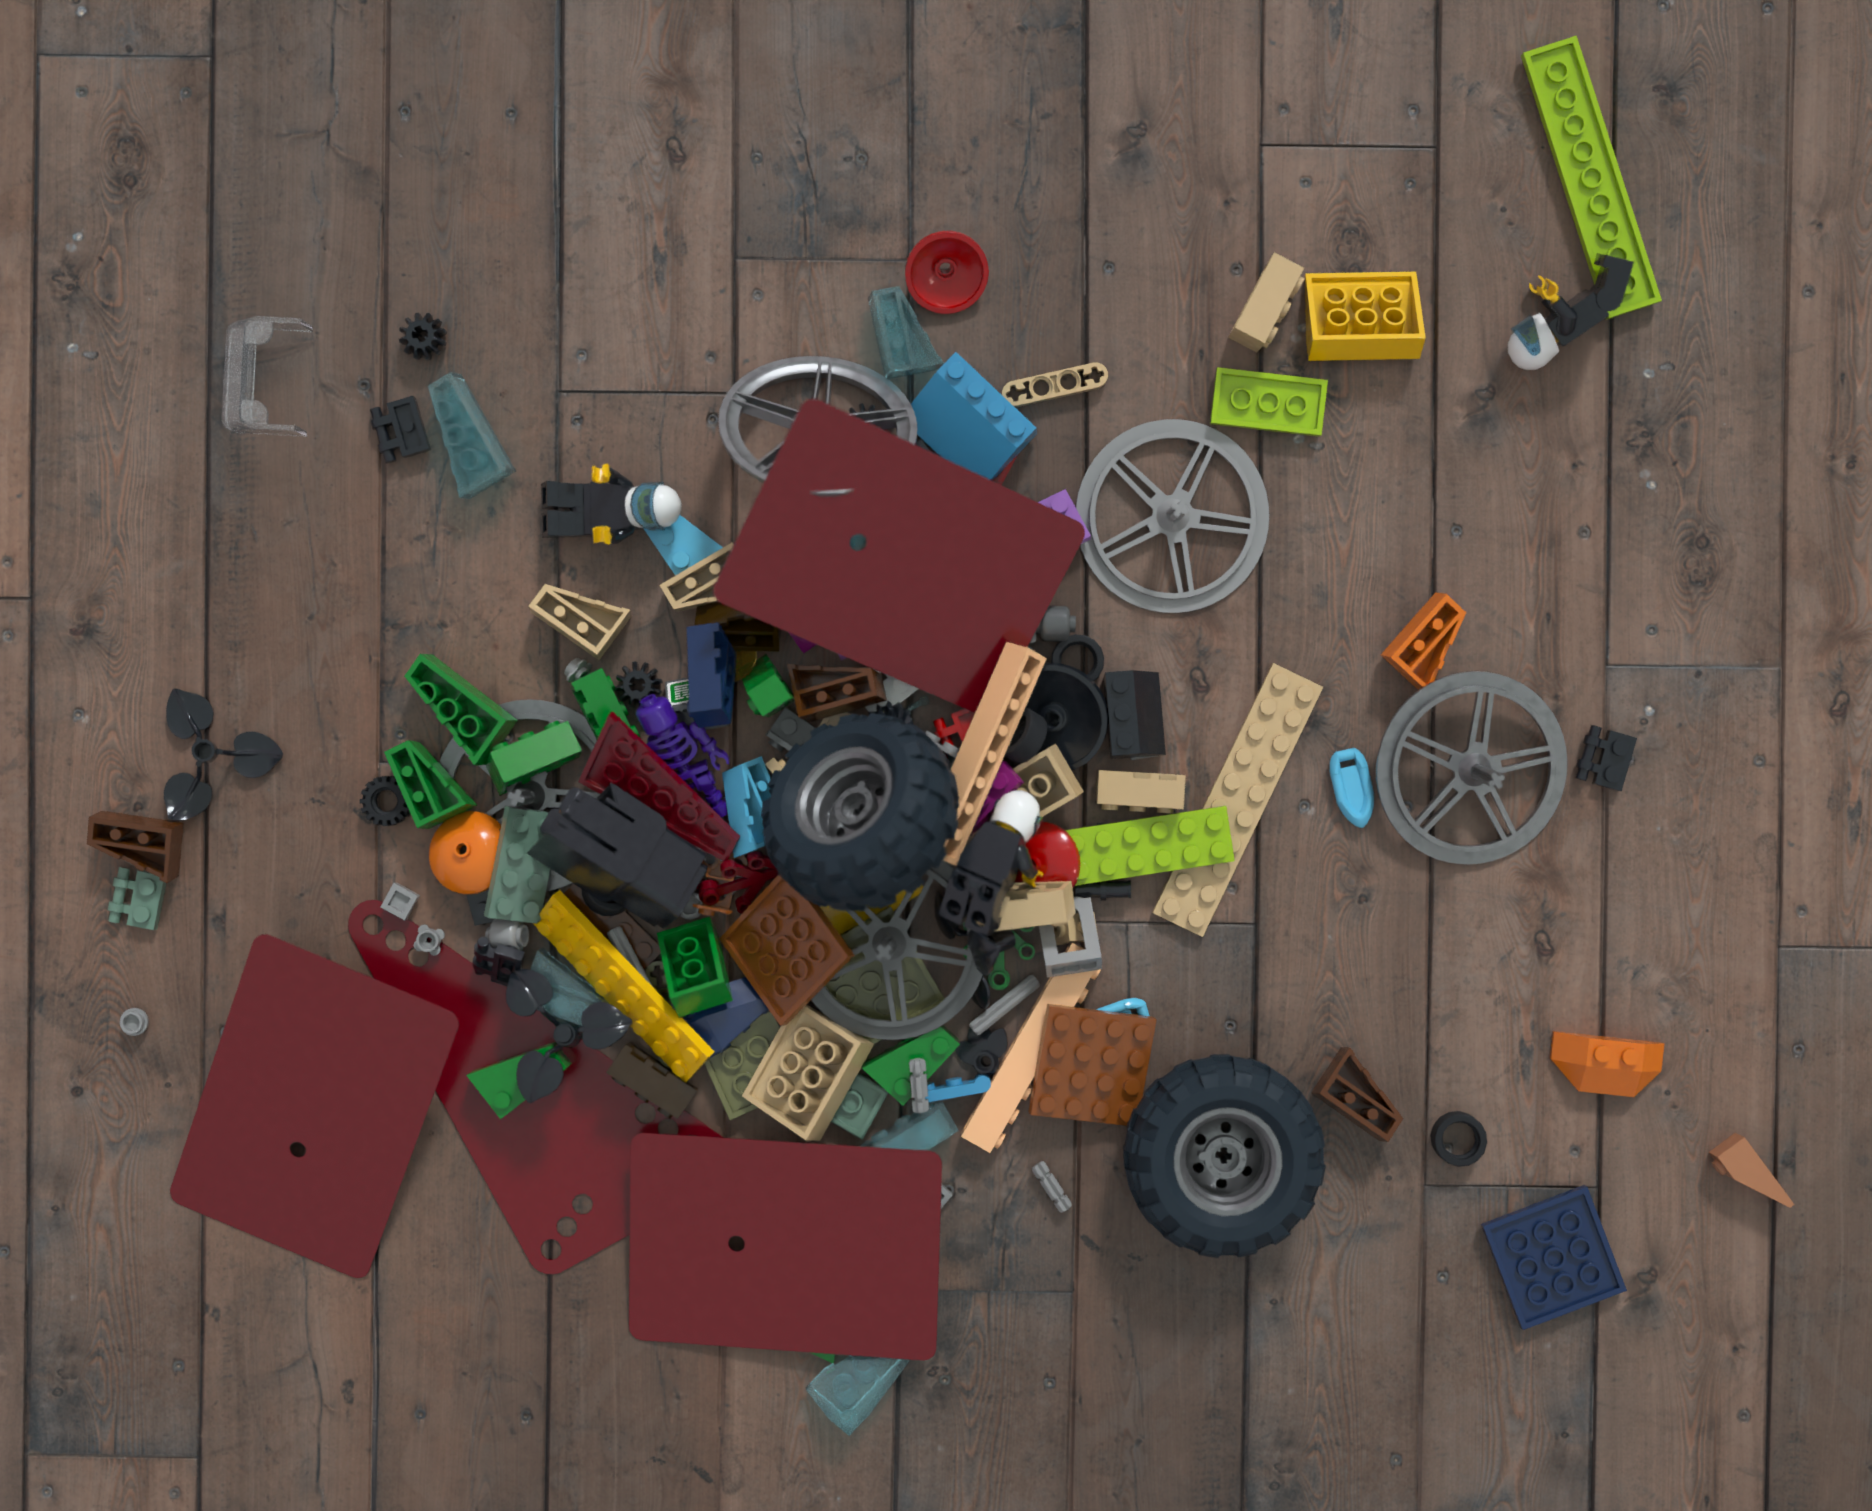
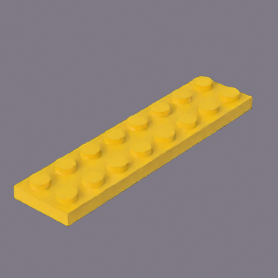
(623, 986)

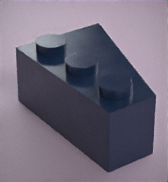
(710, 675)

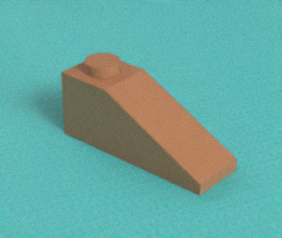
(1741, 1162)

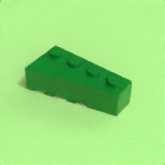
(598, 700)
(465, 711)

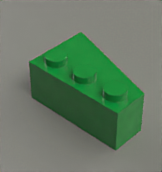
(766, 688)
(532, 755)
(426, 785)
(892, 1066)
(499, 1081)

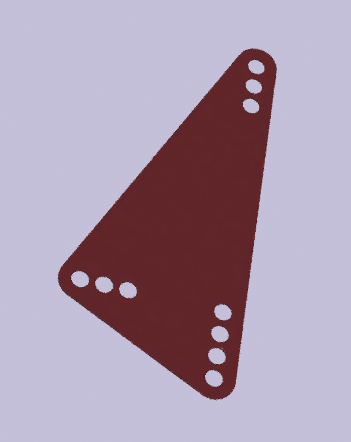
(541, 1149)

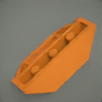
(1606, 1063)

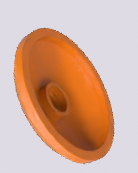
(473, 869)

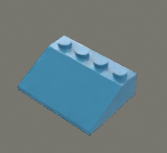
(970, 420)

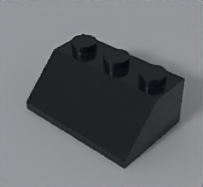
(1134, 714)

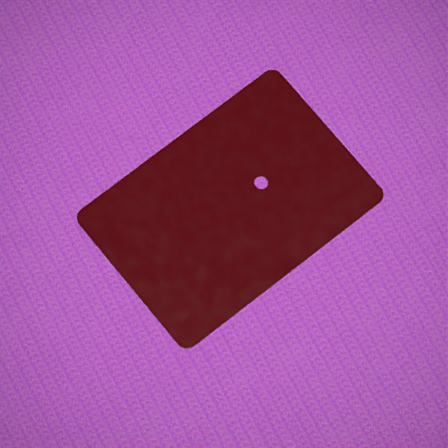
(945, 561)
(321, 1064)
(830, 1257)

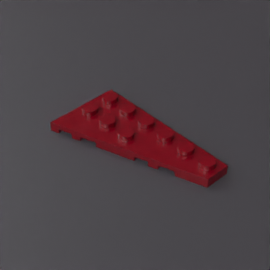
(634, 767)

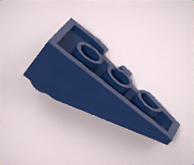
(726, 1021)

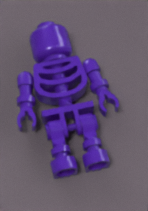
(659, 722)

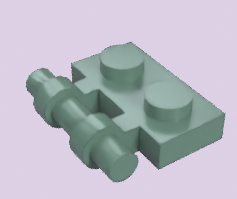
(145, 901)

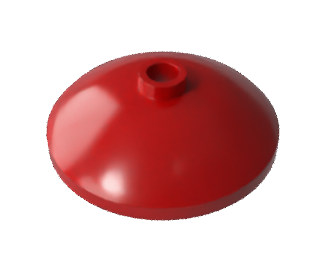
(952, 288)
(1054, 855)

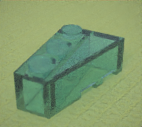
(899, 336)
(570, 992)
(916, 1131)

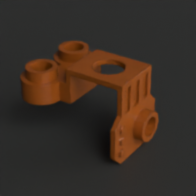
(714, 873)

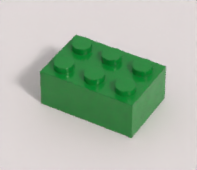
(694, 967)

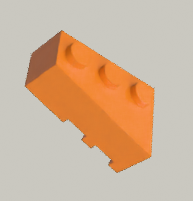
(1425, 640)

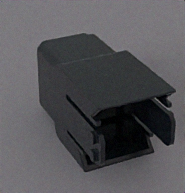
(621, 853)

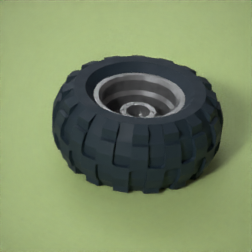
(860, 812)
(1250, 1208)

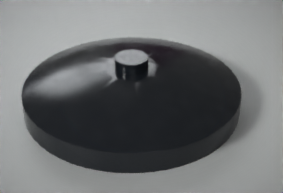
(1073, 712)

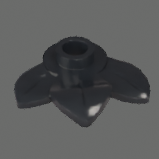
(986, 1044)

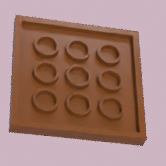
(786, 949)
(1091, 1064)

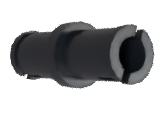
(1104, 890)

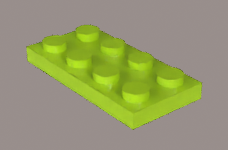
(1268, 402)

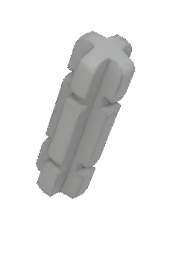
(919, 1086)
(1051, 1186)

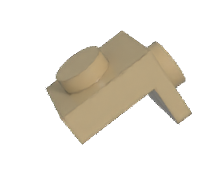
(1069, 932)

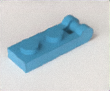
(957, 1088)

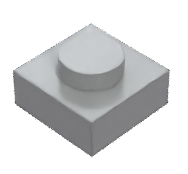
(400, 901)

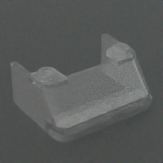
(239, 409)

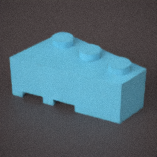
(744, 794)

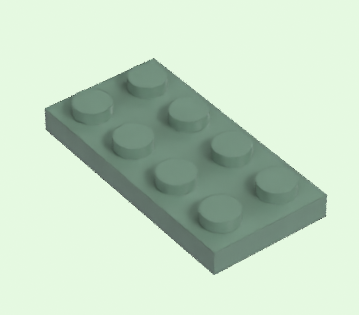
(517, 878)

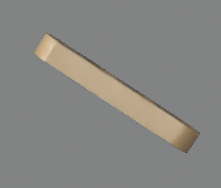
(1055, 388)

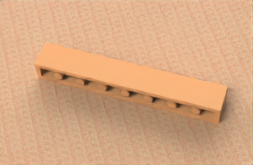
(990, 736)
(1019, 1064)

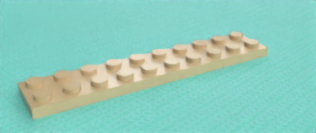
(1245, 789)

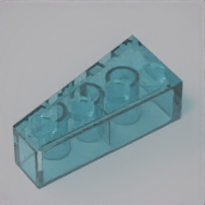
(471, 443)

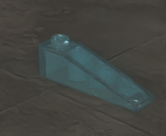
(854, 1388)

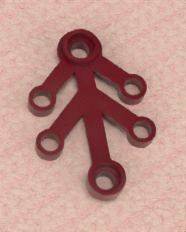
(753, 878)

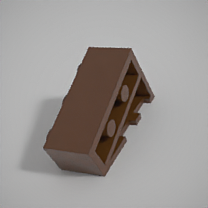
(833, 690)
(142, 841)
(1354, 1094)

